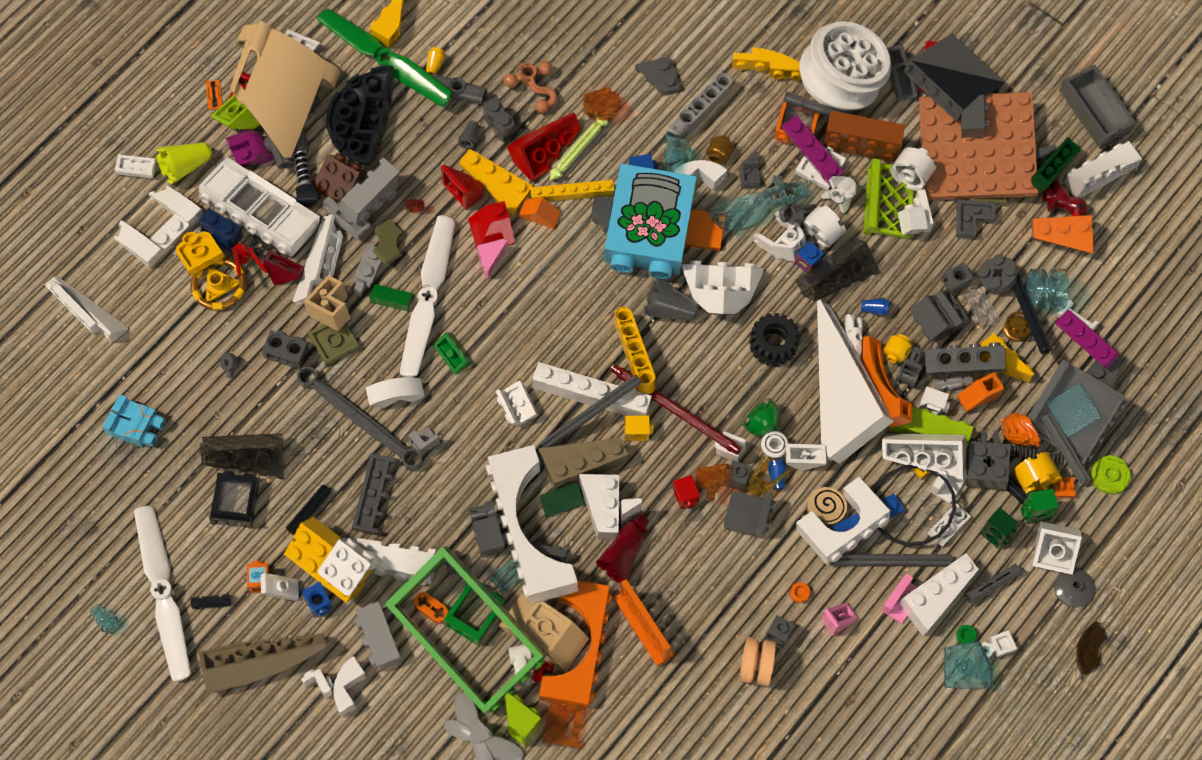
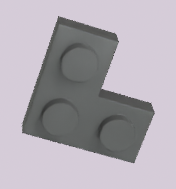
(969, 213)

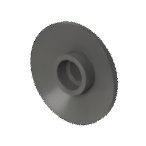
(1069, 594)

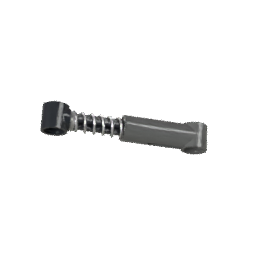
(305, 190)

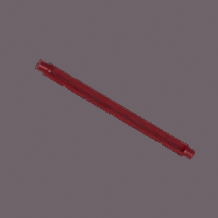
(683, 414)

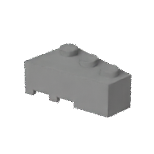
(371, 194)

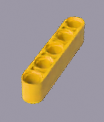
(634, 342)

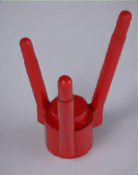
(242, 256)

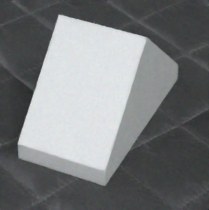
(805, 456)

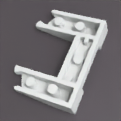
(150, 250)

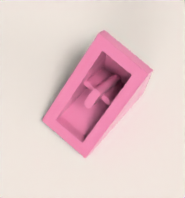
(490, 255)
(838, 618)

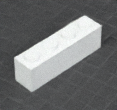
(1102, 170)
(927, 451)
(397, 560)

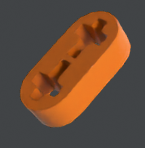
(428, 611)

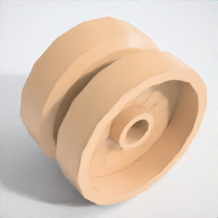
(761, 661)

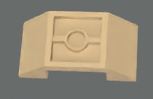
(550, 630)

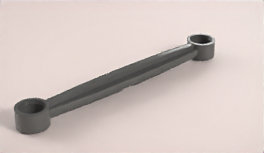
(359, 418)

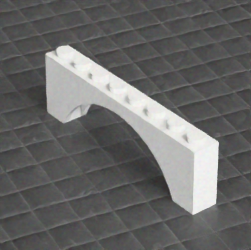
(541, 575)

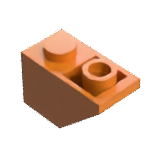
(981, 392)

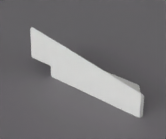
(321, 258)
(85, 310)

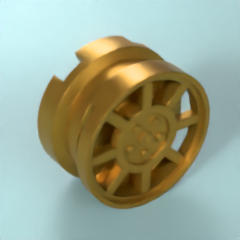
(1016, 327)

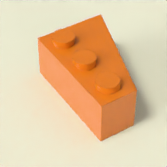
(1065, 231)

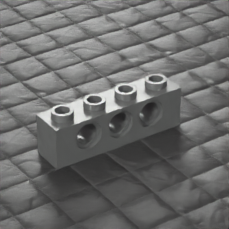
(996, 363)

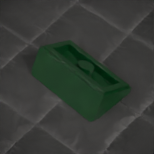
(561, 500)

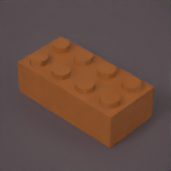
(864, 136)

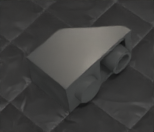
(973, 119)

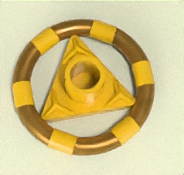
(218, 285)

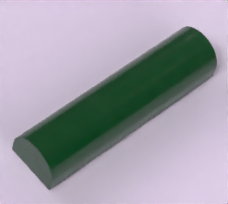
(1055, 164)

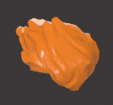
(1019, 430)

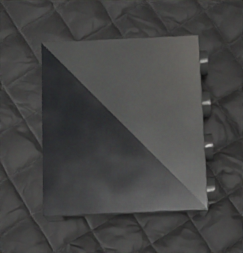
(952, 75)

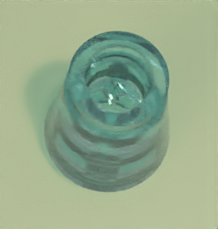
(105, 620)

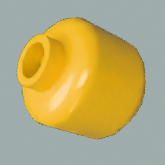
(897, 348)

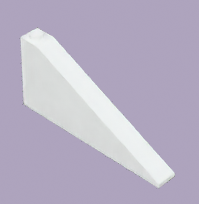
(848, 399)

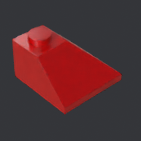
(462, 186)
(492, 224)

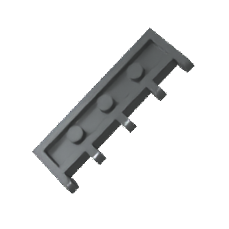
(372, 494)

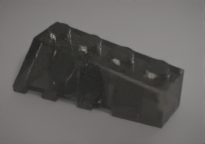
(839, 270)
(245, 453)

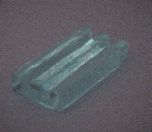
(497, 584)

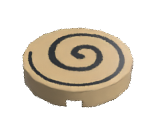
(827, 505)

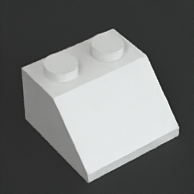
(1056, 547)

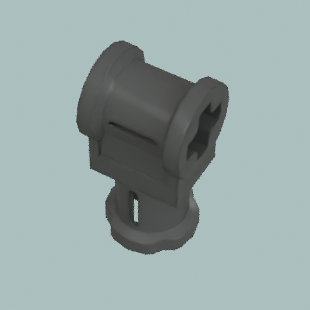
(910, 369)

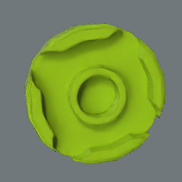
(1110, 475)

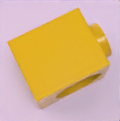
(638, 428)

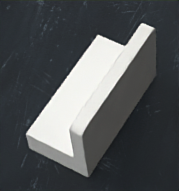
(941, 490)

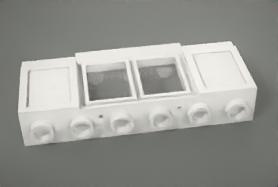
(259, 206)

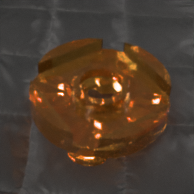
(593, 101)

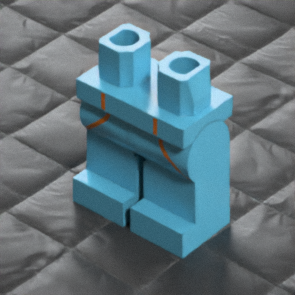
(133, 422)

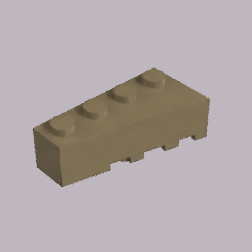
(568, 461)

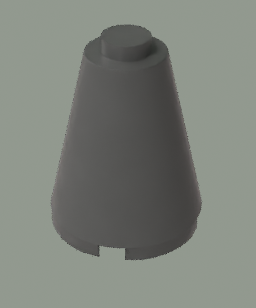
(669, 302)

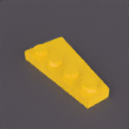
(496, 180)

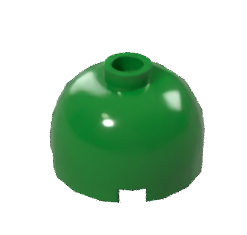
(763, 419)

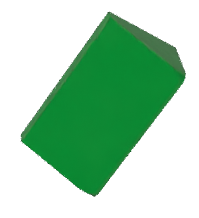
(390, 297)
(453, 353)

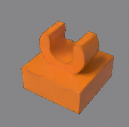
(1065, 488)

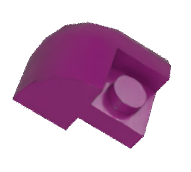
(249, 148)

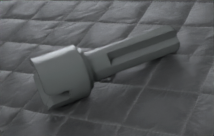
(794, 212)

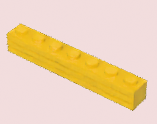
(573, 190)

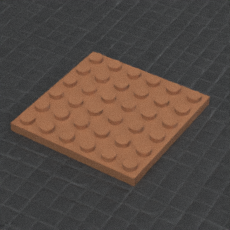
(981, 166)

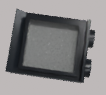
(234, 498)

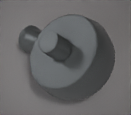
(228, 363)

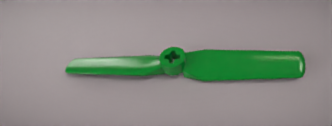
(404, 68)

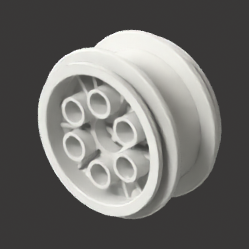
(845, 66)

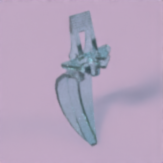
(752, 208)

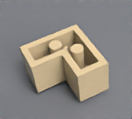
(327, 303)

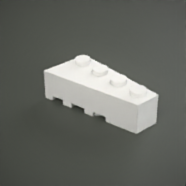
(933, 597)

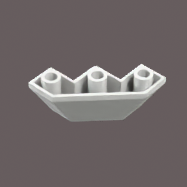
(721, 286)

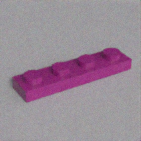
(812, 149)
(1087, 339)

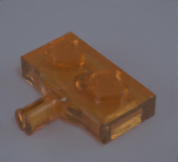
(713, 478)

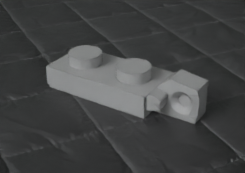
(357, 230)
(366, 271)

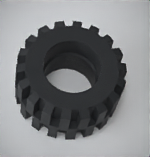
(776, 325)

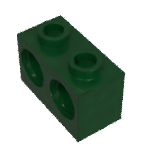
(999, 528)

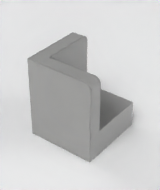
(424, 441)

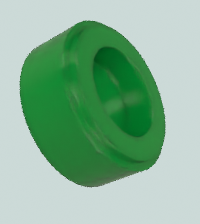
(966, 634)

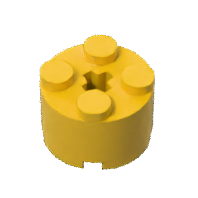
(1037, 473)

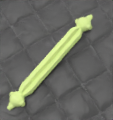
(577, 149)

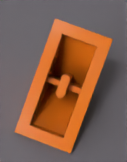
(540, 212)

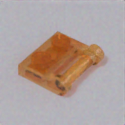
(557, 723)

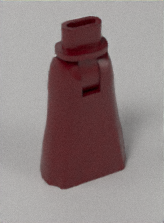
(622, 552)

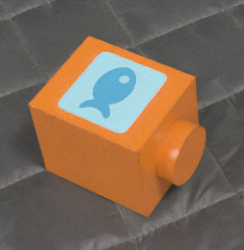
(254, 575)

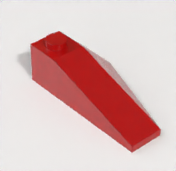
(539, 148)

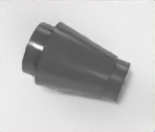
(469, 135)

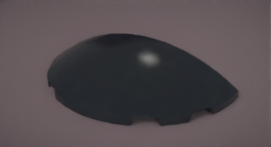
(360, 114)

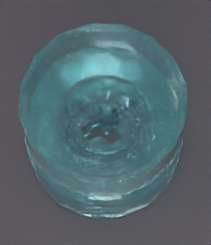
(1048, 288)

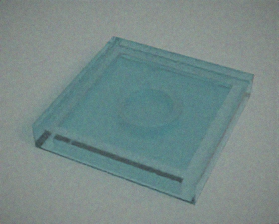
(1073, 410)

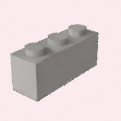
(377, 636)

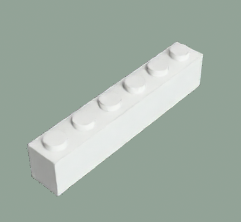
(587, 390)

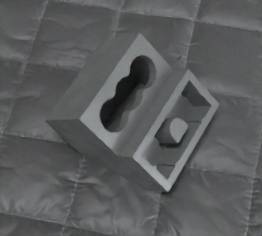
(940, 315)

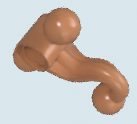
(544, 68)

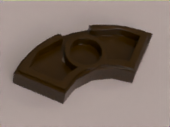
(1088, 648)

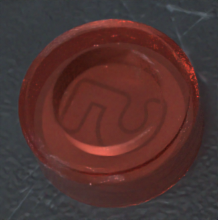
(415, 205)

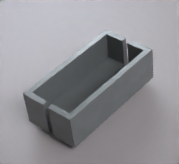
(1097, 106)

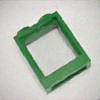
(463, 629)

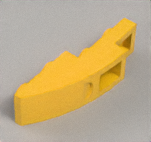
(761, 59)

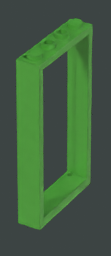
(417, 579)

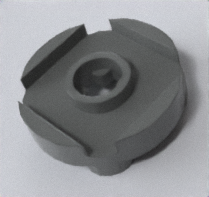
(995, 265)

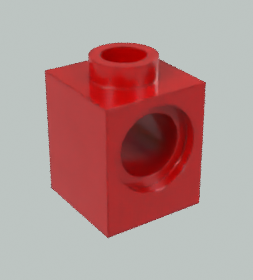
(686, 492)

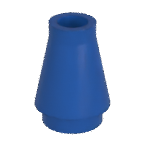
(876, 306)
(775, 469)

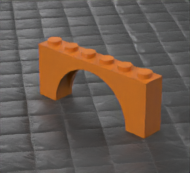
(576, 685)

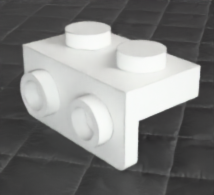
(517, 404)

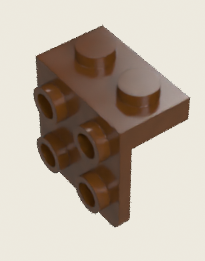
(337, 177)

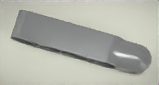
(702, 101)

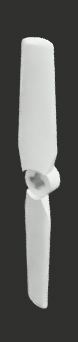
(432, 277)
(158, 572)

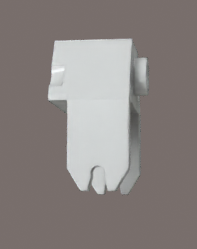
(786, 244)

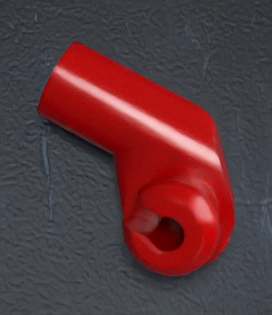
(545, 668)

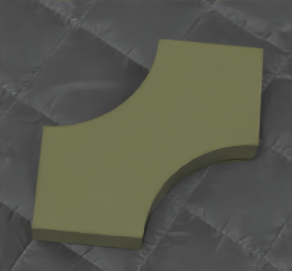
(387, 249)

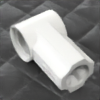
(519, 658)

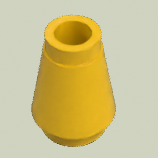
(434, 60)

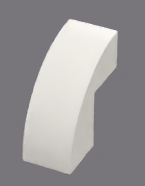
(707, 171)
(389, 391)
(347, 677)

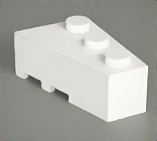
(602, 501)

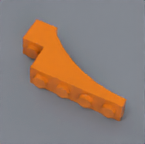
(873, 362)

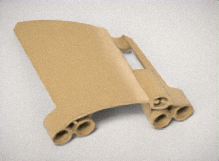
(280, 83)

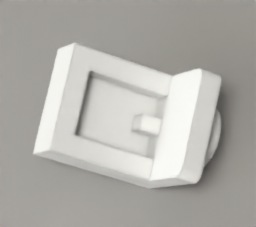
(316, 676)

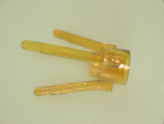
(756, 484)

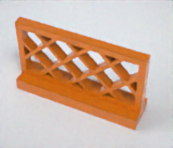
(643, 624)

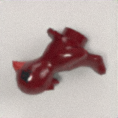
(1058, 197)

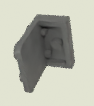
(749, 513)

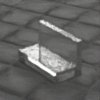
(981, 307)

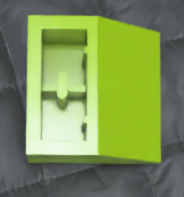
(522, 721)

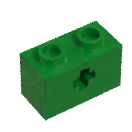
(1039, 506)

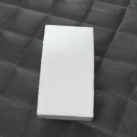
(959, 519)

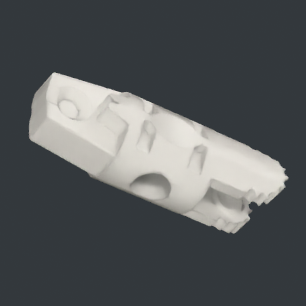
(853, 330)

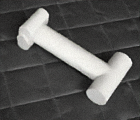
(1093, 326)

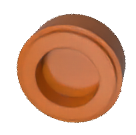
(800, 592)

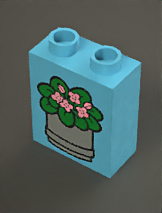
(649, 221)

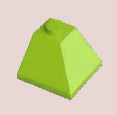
(235, 115)

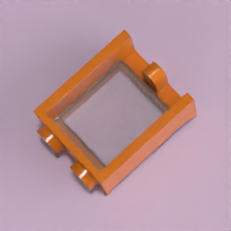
(787, 112)

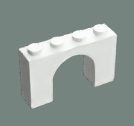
(832, 544)

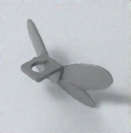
(472, 729)

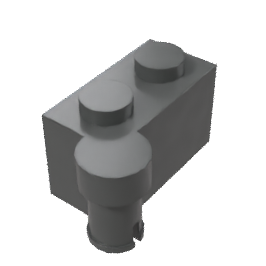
(487, 529)

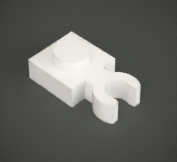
(1000, 644)

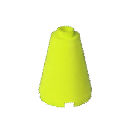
(180, 160)

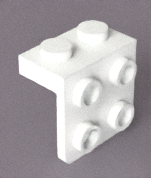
(347, 565)

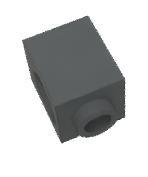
(954, 284)
(739, 475)
(779, 631)

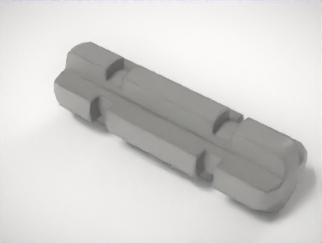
(954, 383)

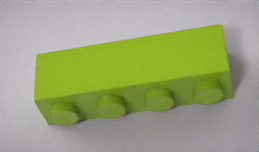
(927, 423)

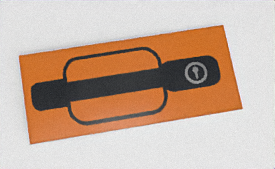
(213, 94)

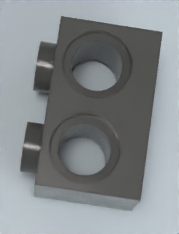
(283, 353)

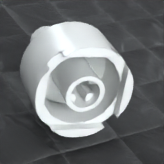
(913, 168)
(824, 226)

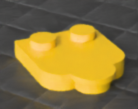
(198, 251)

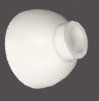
(774, 444)

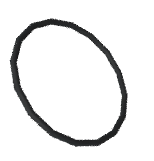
(944, 528)

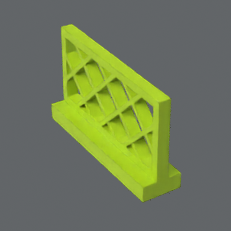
(872, 201)

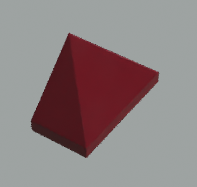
(281, 269)

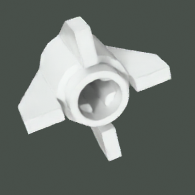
(842, 191)

